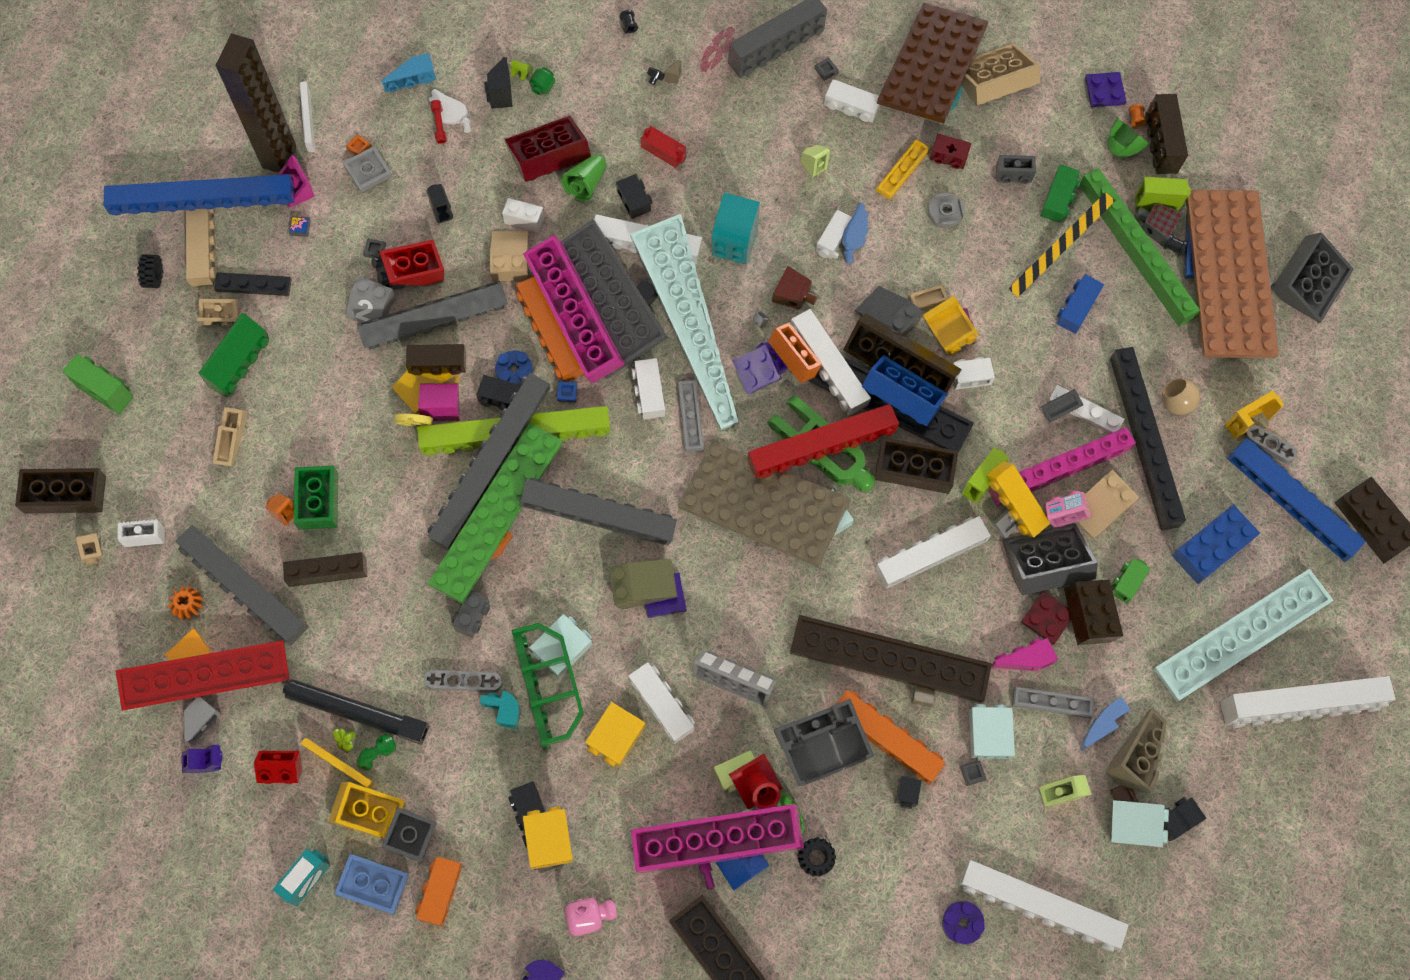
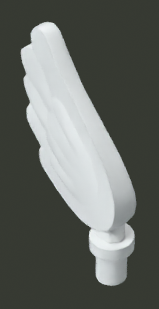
(453, 110)

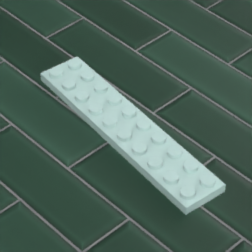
(1243, 635)

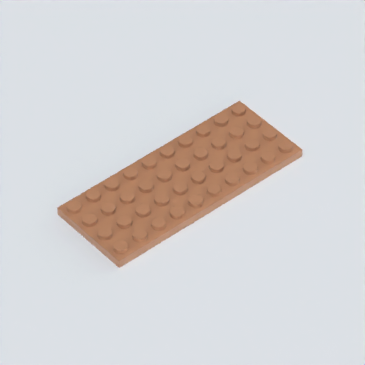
(1231, 274)

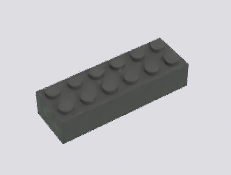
(777, 36)

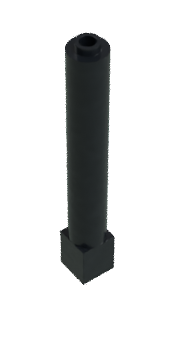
(402, 726)

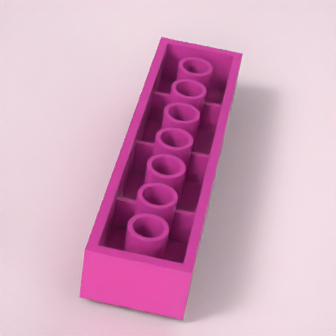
(573, 309)
(717, 838)

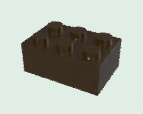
(1093, 612)

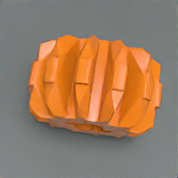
(182, 610)

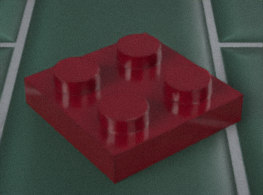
(1047, 617)

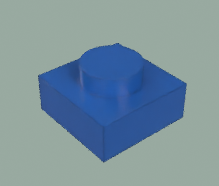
(567, 391)

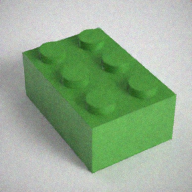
(98, 383)

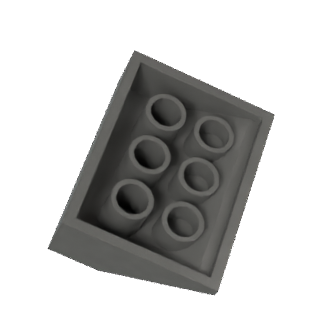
(1313, 277)
(1050, 559)

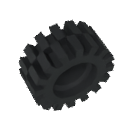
(150, 271)
(826, 848)

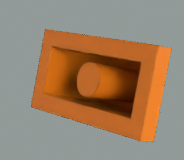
(281, 508)

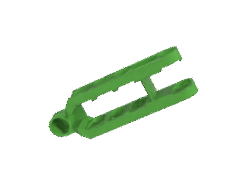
(855, 475)

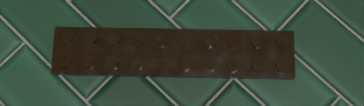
(891, 658)

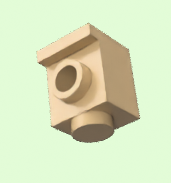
(88, 542)

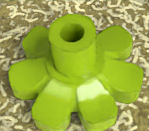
(343, 739)

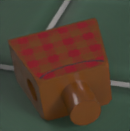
(794, 290)

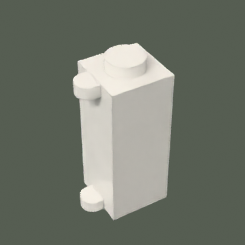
(832, 235)

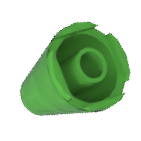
(584, 178)

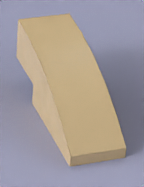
(229, 436)

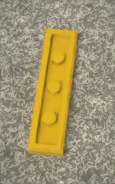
(903, 169)
(340, 765)

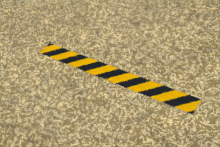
(1062, 244)

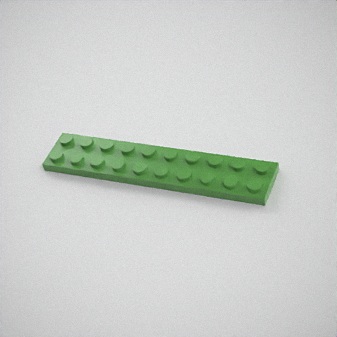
(494, 514)

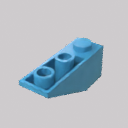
(412, 72)

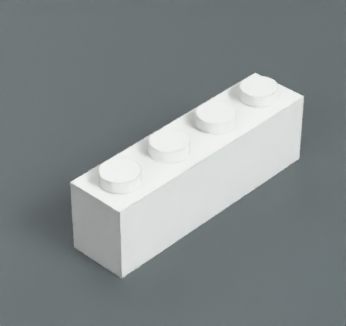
(661, 703)

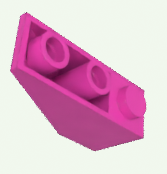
(1031, 658)

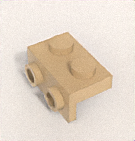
(218, 311)

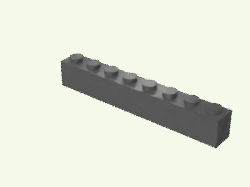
(432, 314)
(597, 512)
(241, 584)

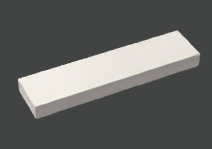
(307, 116)

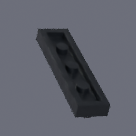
(253, 284)

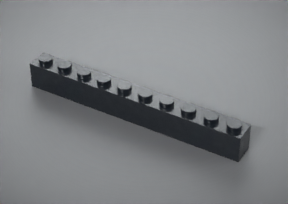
(1147, 439)

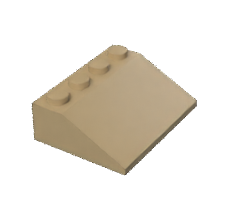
(1000, 74)

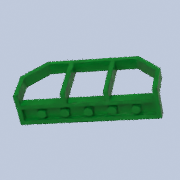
(531, 680)

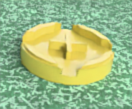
(414, 419)

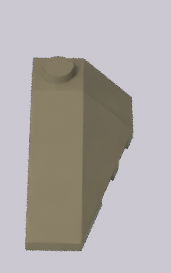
(1138, 758)

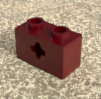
(950, 151)

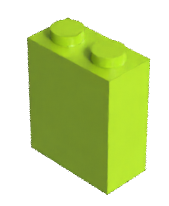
(1163, 191)
(979, 482)

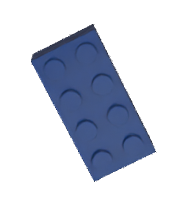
(904, 390)
(1215, 544)

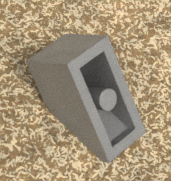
(198, 718)

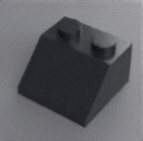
(499, 86)

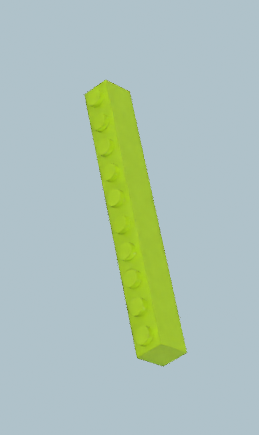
(471, 434)

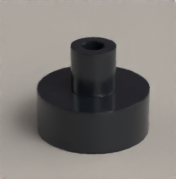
(655, 74)

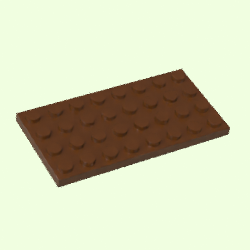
(933, 63)

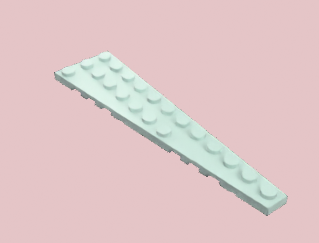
(674, 277)

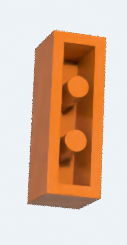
(794, 352)
(438, 891)

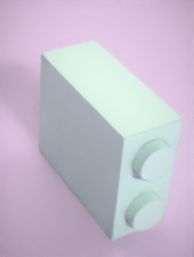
(549, 648)
(991, 732)
(1139, 823)

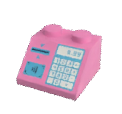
(1068, 509)

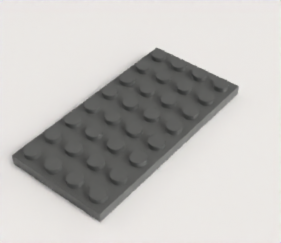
(613, 294)

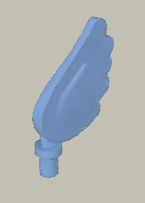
(855, 232)

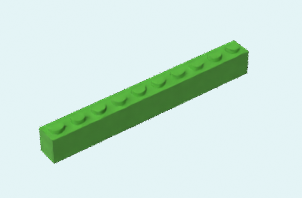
(1141, 250)

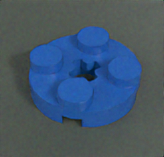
(509, 359)

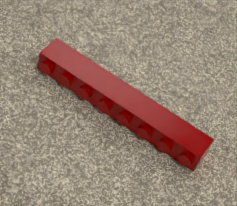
(822, 441)

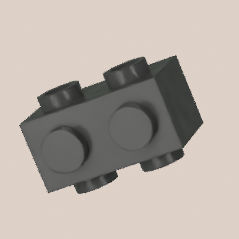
(1015, 168)
(470, 615)

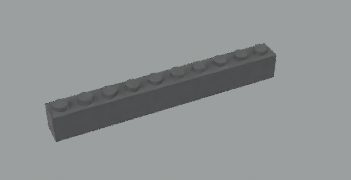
(489, 461)

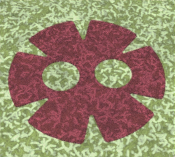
(719, 50)

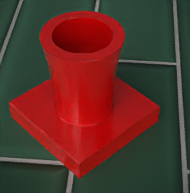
(757, 783)

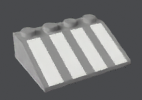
(734, 678)

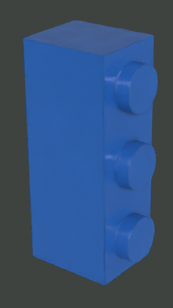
(1079, 303)

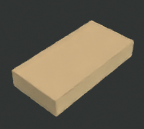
(929, 297)

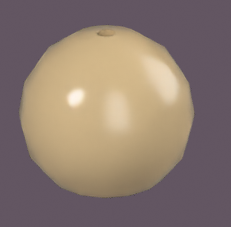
(1181, 396)

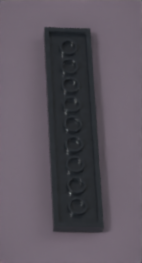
(944, 430)

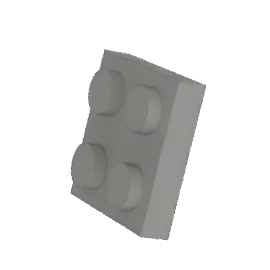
(367, 169)

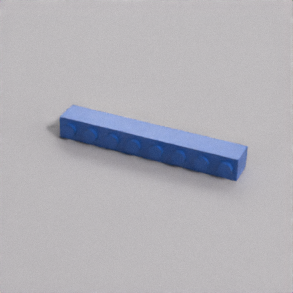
(1296, 500)

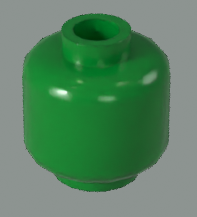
(542, 81)

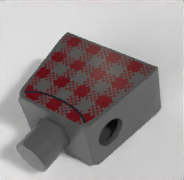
(1159, 222)

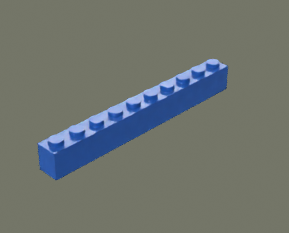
(198, 194)

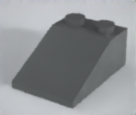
(891, 310)

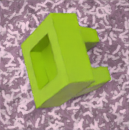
(517, 66)

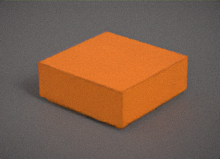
(358, 145)

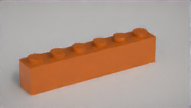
(549, 330)
(895, 740)

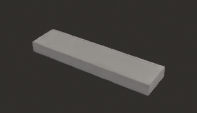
(690, 416)
(1053, 702)

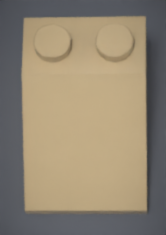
(507, 256)
(1107, 503)

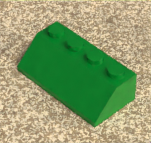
(234, 355)

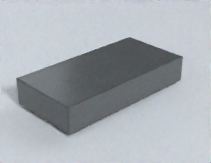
(1062, 405)

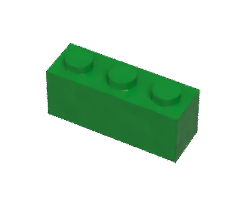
(1061, 194)

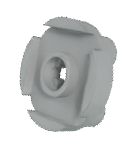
(944, 219)

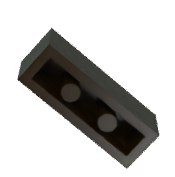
(436, 359)

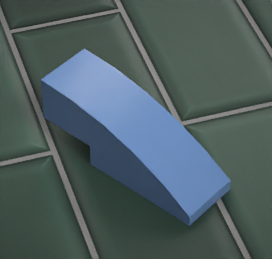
(1104, 723)

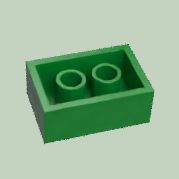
(316, 497)

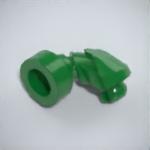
(384, 746)

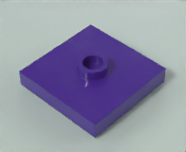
(668, 606)

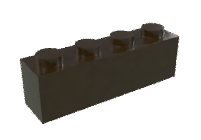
(325, 569)

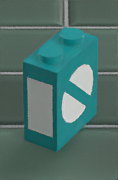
(302, 876)

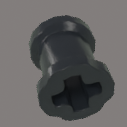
(629, 23)
(1175, 245)

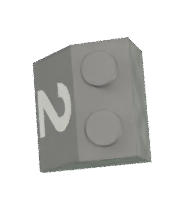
(369, 300)

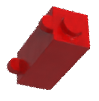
(663, 146)

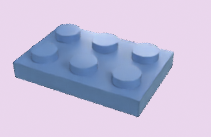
(372, 884)

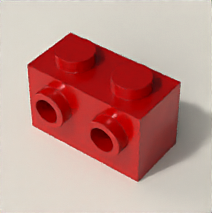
(278, 767)

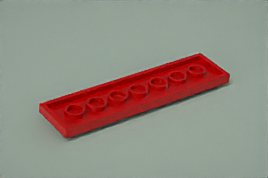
(202, 675)

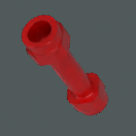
(440, 134)

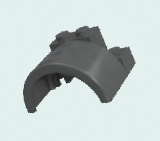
(822, 746)

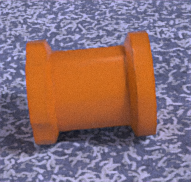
(1137, 115)

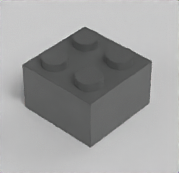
(409, 835)

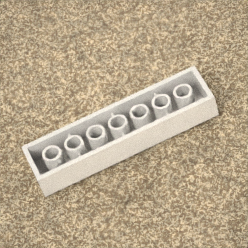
(1307, 701)

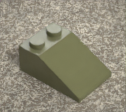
(642, 583)

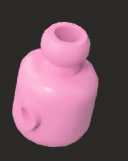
(586, 915)

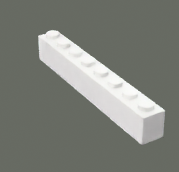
(1043, 905)

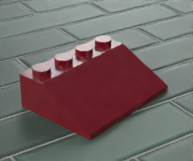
(548, 148)

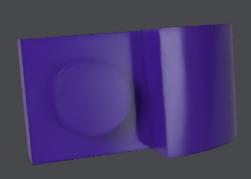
(202, 760)
(543, 971)

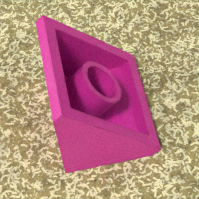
(302, 188)
(439, 401)

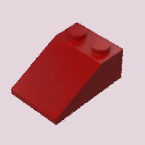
(413, 264)

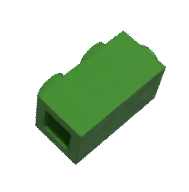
(1130, 580)

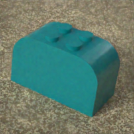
(735, 228)

